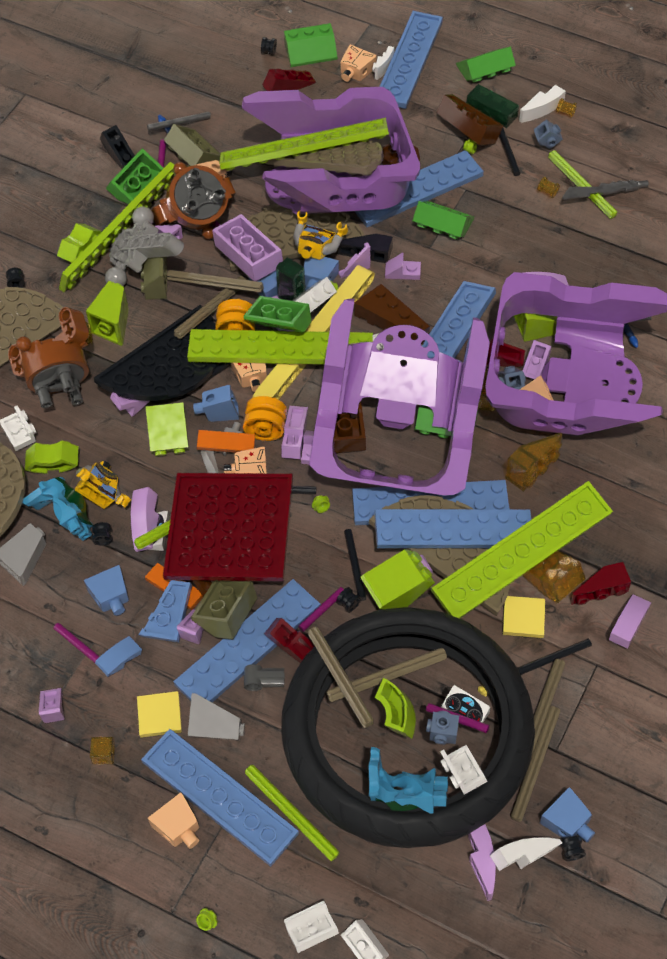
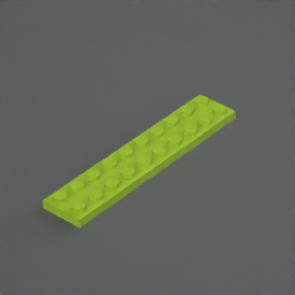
(304, 143)
(101, 243)
(263, 346)
(521, 551)

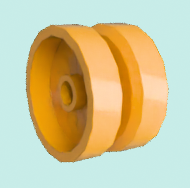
(231, 315)
(265, 418)

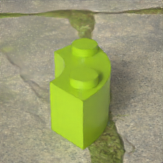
(77, 241)
(49, 457)
(398, 708)

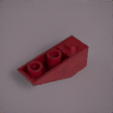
(287, 80)
(606, 582)

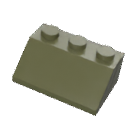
(190, 145)
(154, 278)
(225, 607)

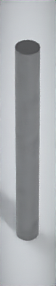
(192, 118)

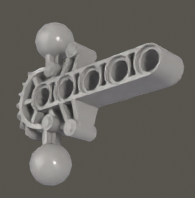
(138, 244)

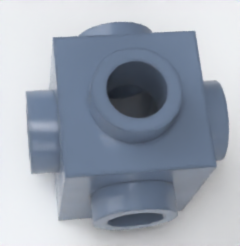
(548, 134)
(517, 377)
(443, 727)

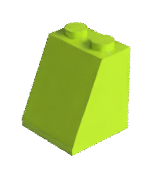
(109, 313)
(535, 325)
(167, 428)
(398, 580)

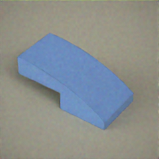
(118, 655)

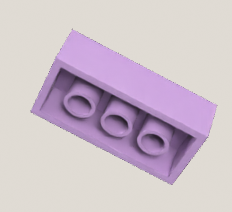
(247, 247)

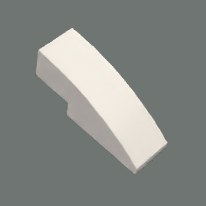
(541, 104)
(523, 851)

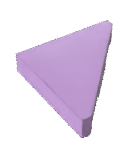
(361, 259)

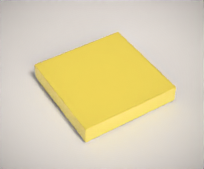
(524, 617)
(158, 714)

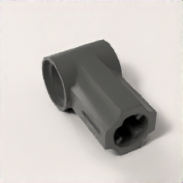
(257, 677)

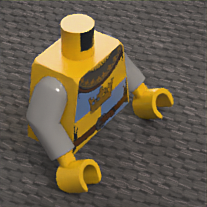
(316, 241)
(100, 485)

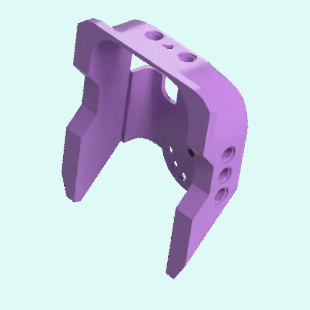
(330, 192)
(592, 327)
(438, 382)

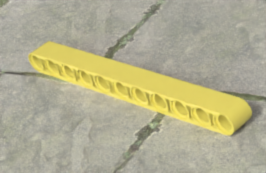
(284, 374)

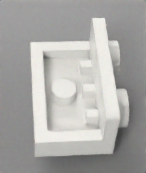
(18, 430)
(464, 769)
(310, 926)

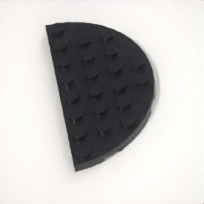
(159, 366)

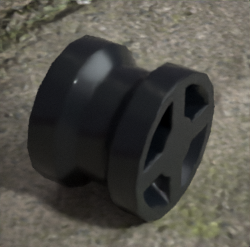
(268, 45)
(15, 277)
(102, 533)
(348, 599)
(573, 848)

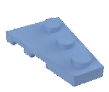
(168, 613)

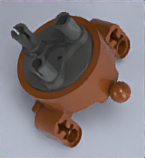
(194, 198)
(55, 362)

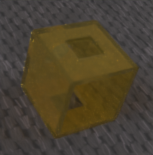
(102, 750)

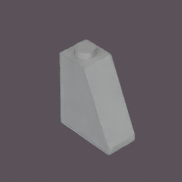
(22, 553)
(212, 721)

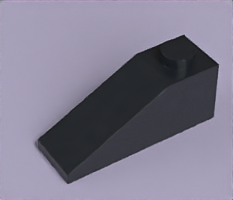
(117, 146)
(380, 246)

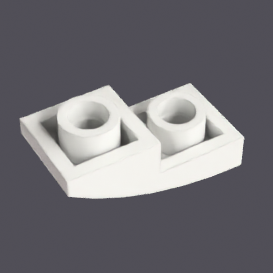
(380, 67)

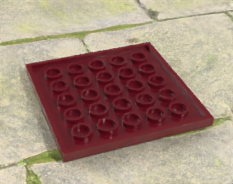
(229, 527)

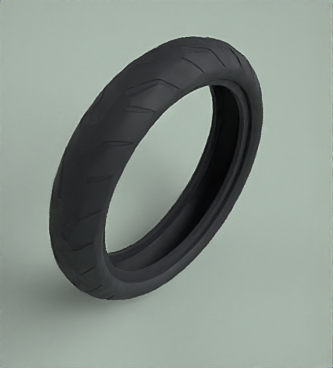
(374, 819)

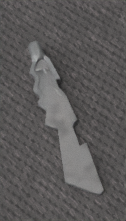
(604, 189)

